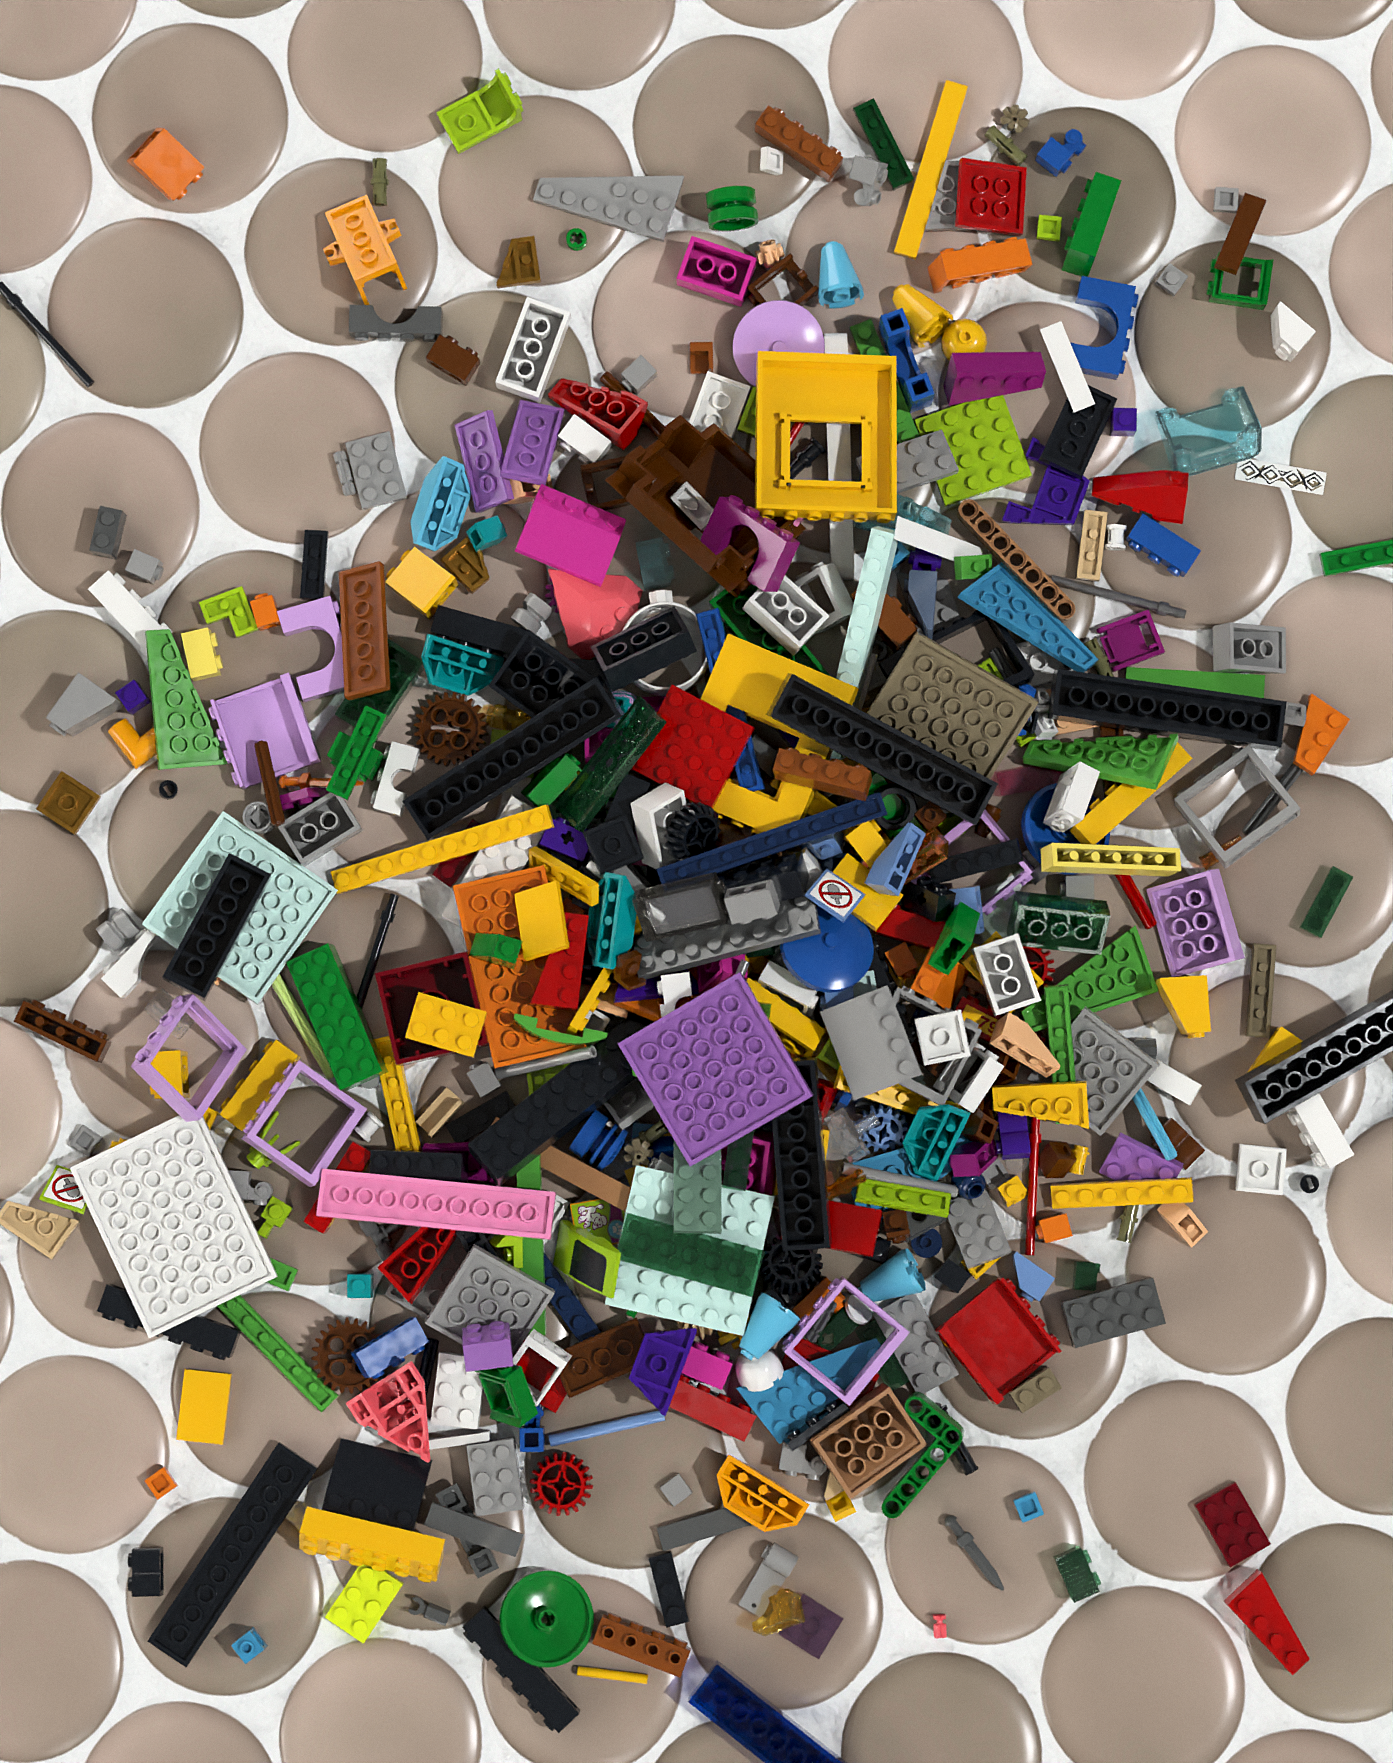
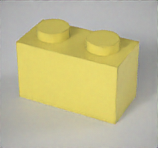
(201, 654)

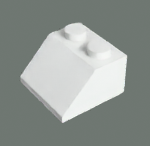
(1288, 332)

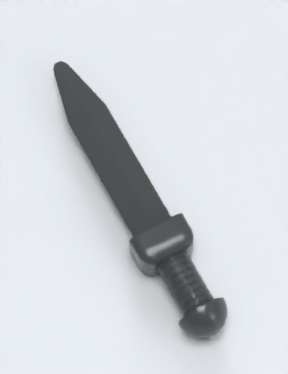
(965, 1541)

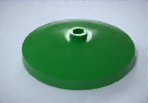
(567, 1613)

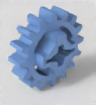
(891, 1133)

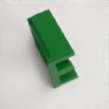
(1259, 303)
(552, 780)
(508, 1388)

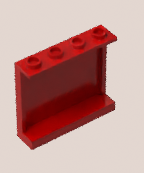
(998, 1339)

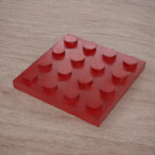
(694, 747)

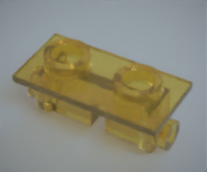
(500, 715)

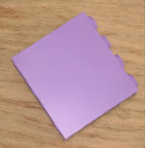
(267, 714)

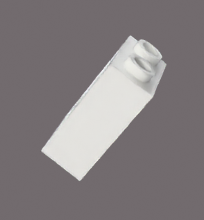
(835, 589)
(1071, 797)
(788, 988)
(980, 1082)
(549, 1351)

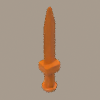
(306, 781)

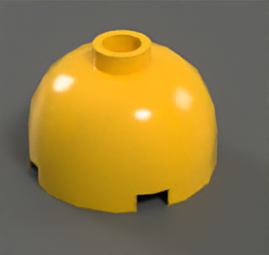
(963, 337)

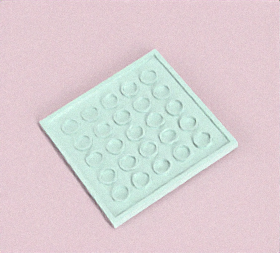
(279, 921)
(664, 1295)

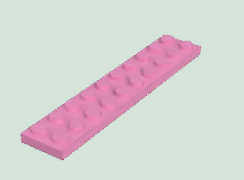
(436, 1204)

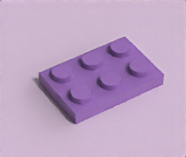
(1136, 1161)

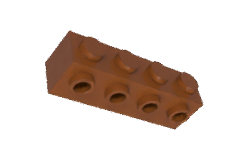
(798, 143)
(822, 774)
(642, 1645)

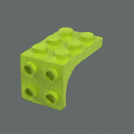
(482, 113)

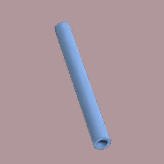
(606, 1428)

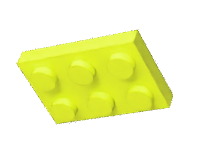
(363, 1601)

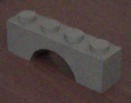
(424, 324)

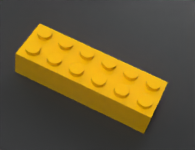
(371, 1544)

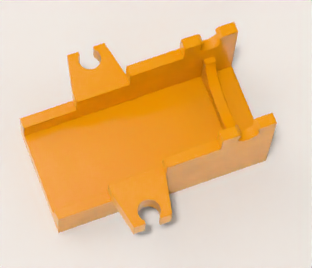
(362, 242)

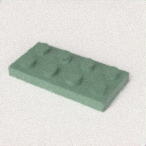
(696, 1194)

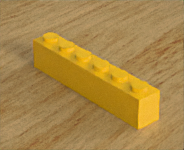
(1121, 802)

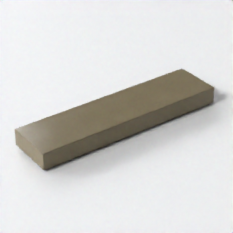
(1261, 990)

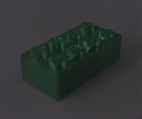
(403, 671)
(1059, 922)

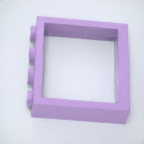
(1007, 891)
(231, 1055)
(333, 1146)
(872, 1366)

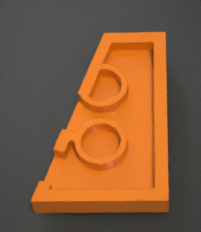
(1318, 735)

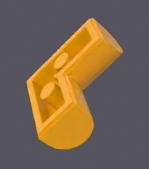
(135, 747)

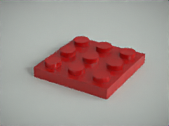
(991, 197)

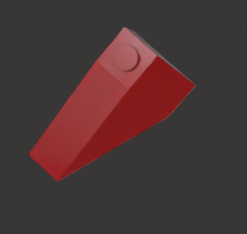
(607, 411)
(1154, 492)

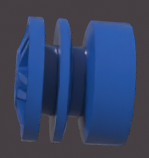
(598, 1140)

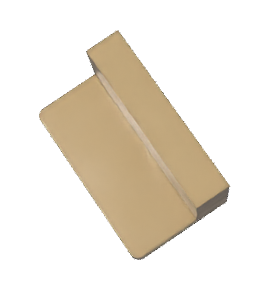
(439, 1112)

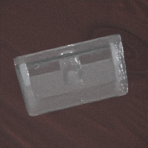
(160, 1005)

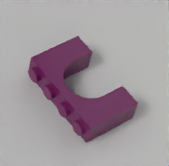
(775, 544)

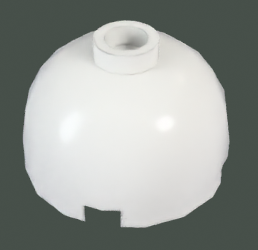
(760, 1373)

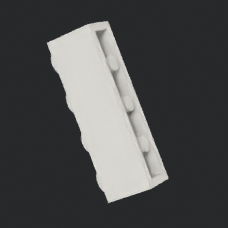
(125, 606)

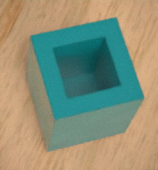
(486, 533)
(360, 1285)

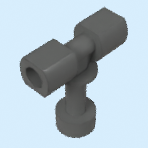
(381, 1236)

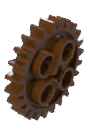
(454, 708)
(347, 1333)

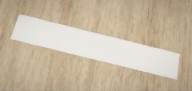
(933, 540)

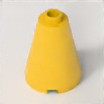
(923, 315)

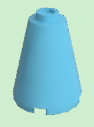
(837, 278)
(894, 1278)
(766, 1327)

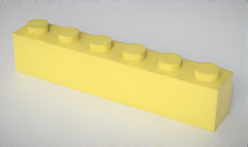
(1110, 859)

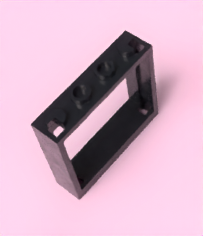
(960, 625)

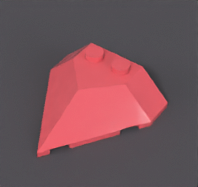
(593, 611)
(396, 1410)

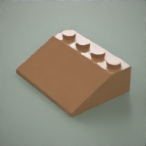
(868, 1440)

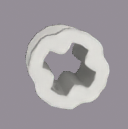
(1115, 537)
(368, 1126)

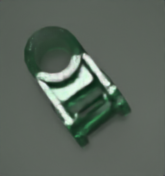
(839, 1326)

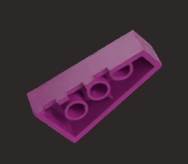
(992, 375)

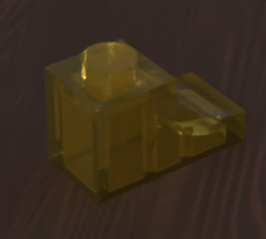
(782, 1612)

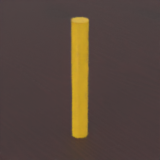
(612, 1674)

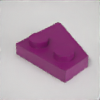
(301, 797)

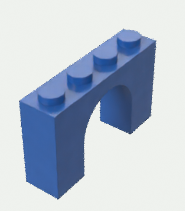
(1118, 302)
(914, 385)

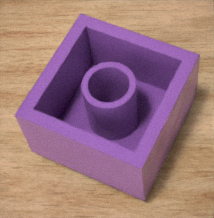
(487, 1346)

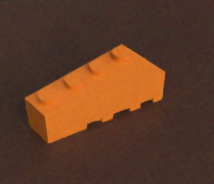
(979, 263)

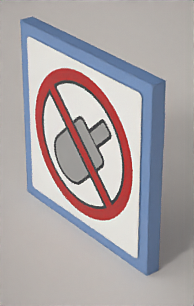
(834, 895)

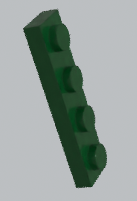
(883, 143)

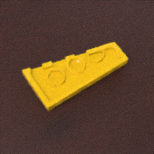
(1046, 1101)

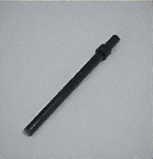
(15, 302)
(386, 918)

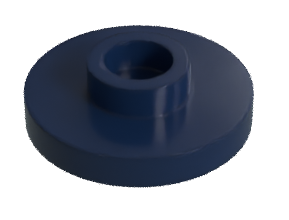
(927, 1244)

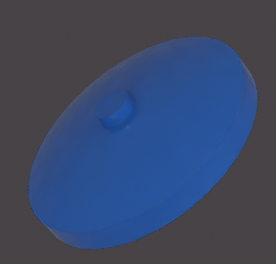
(1038, 834)
(833, 958)

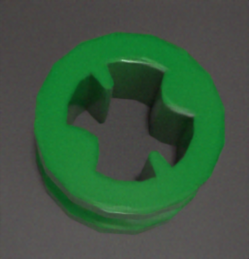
(575, 246)

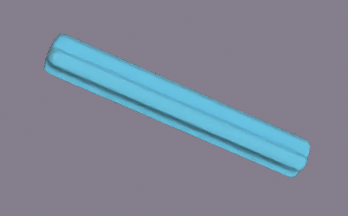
(1154, 1125)

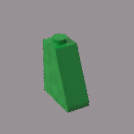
(954, 938)
(496, 949)

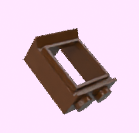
(797, 273)
(589, 487)

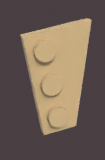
(38, 1228)

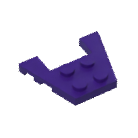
(1056, 499)

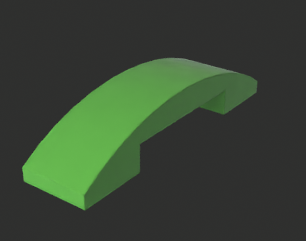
(588, 1037)

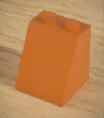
(166, 164)
(936, 984)

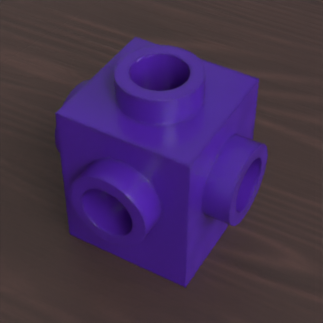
(924, 560)

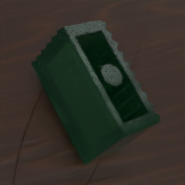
(1077, 1573)

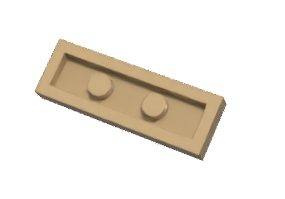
(1091, 545)

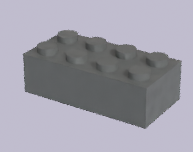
(1113, 1312)

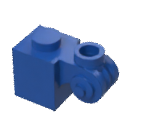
(1057, 157)
(532, 1434)

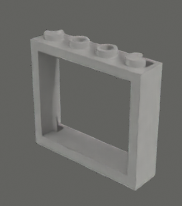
(1256, 837)
(970, 1026)

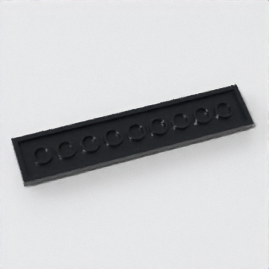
(232, 1554)

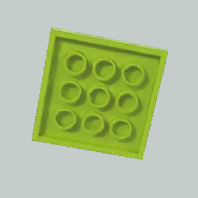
(982, 446)

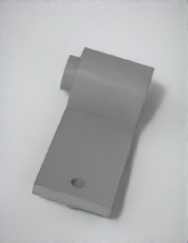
(768, 1578)

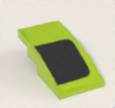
(587, 1258)

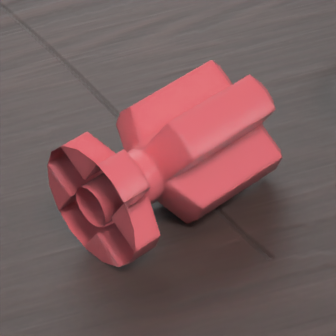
(939, 1628)

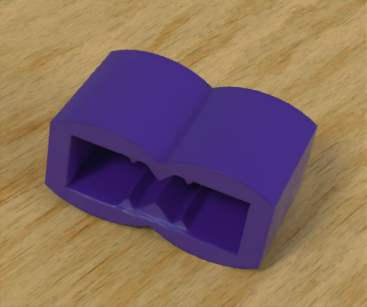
(1013, 1136)

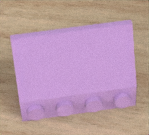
(1195, 923)

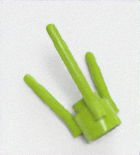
(258, 1159)

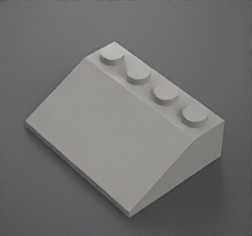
(870, 1042)

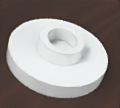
(858, 1310)

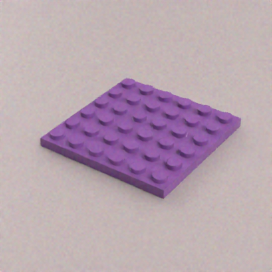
(715, 1069)

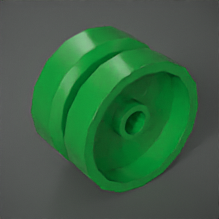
(732, 208)

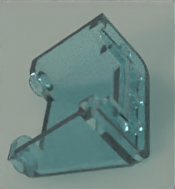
(1211, 435)

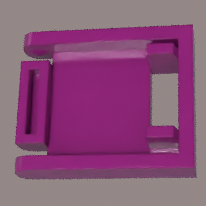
(1126, 643)

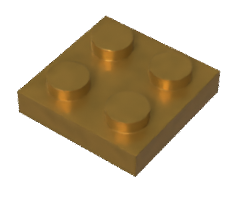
(68, 802)

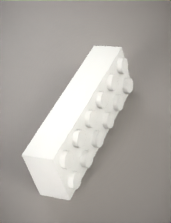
(498, 859)

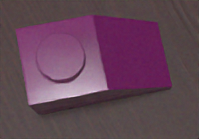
(972, 1158)

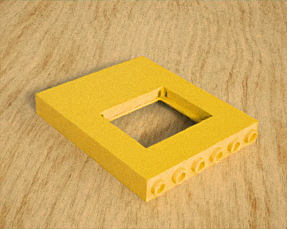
(826, 391)
(749, 681)

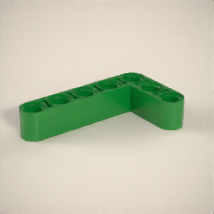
(926, 1458)

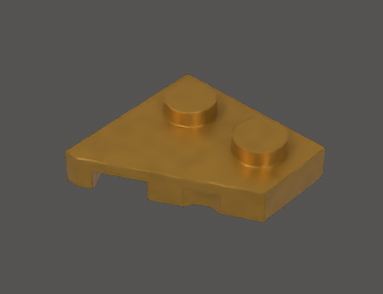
(520, 264)
(467, 565)

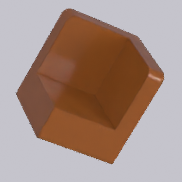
(701, 357)

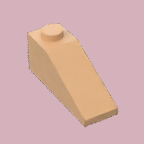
(1023, 1044)

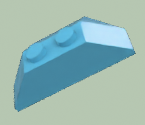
(441, 505)

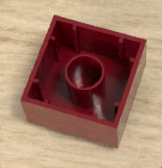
(441, 977)

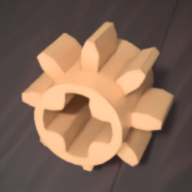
(769, 253)

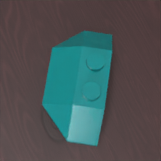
(458, 666)
(611, 921)
(933, 1138)

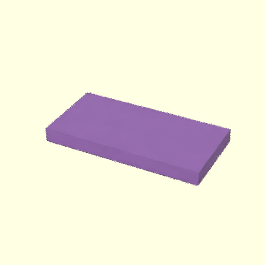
(532, 442)
(483, 461)

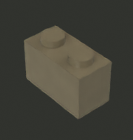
(1034, 1389)

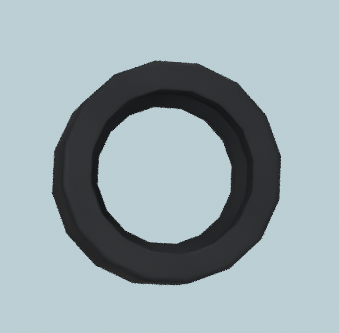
(909, 811)

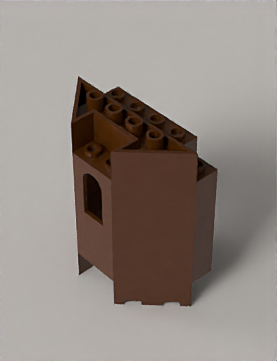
(715, 470)

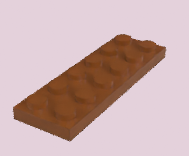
(364, 631)

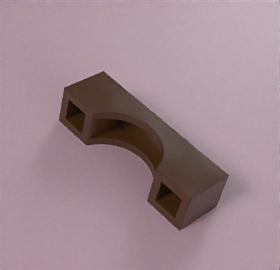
(981, 1124)

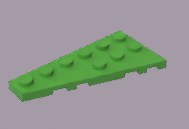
(179, 718)
(1117, 758)
(1103, 981)

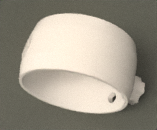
(660, 601)

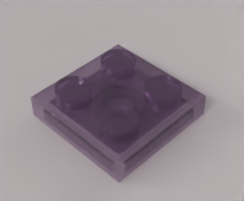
(816, 1630)

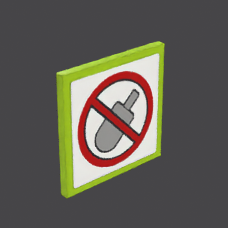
(63, 1191)

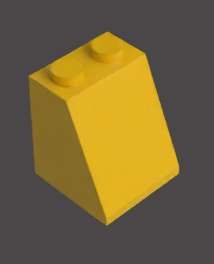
(421, 582)
(1187, 1003)

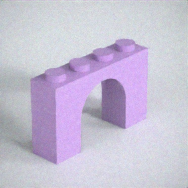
(319, 615)

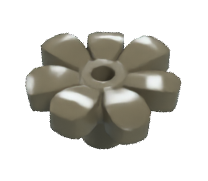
(1015, 118)
(638, 1152)

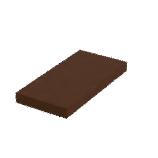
(602, 1357)

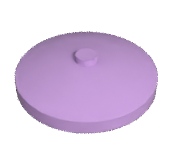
(776, 328)

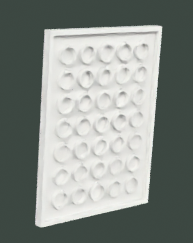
(173, 1223)

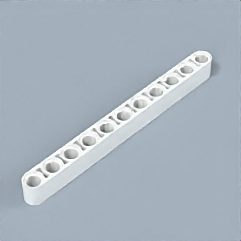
(839, 470)

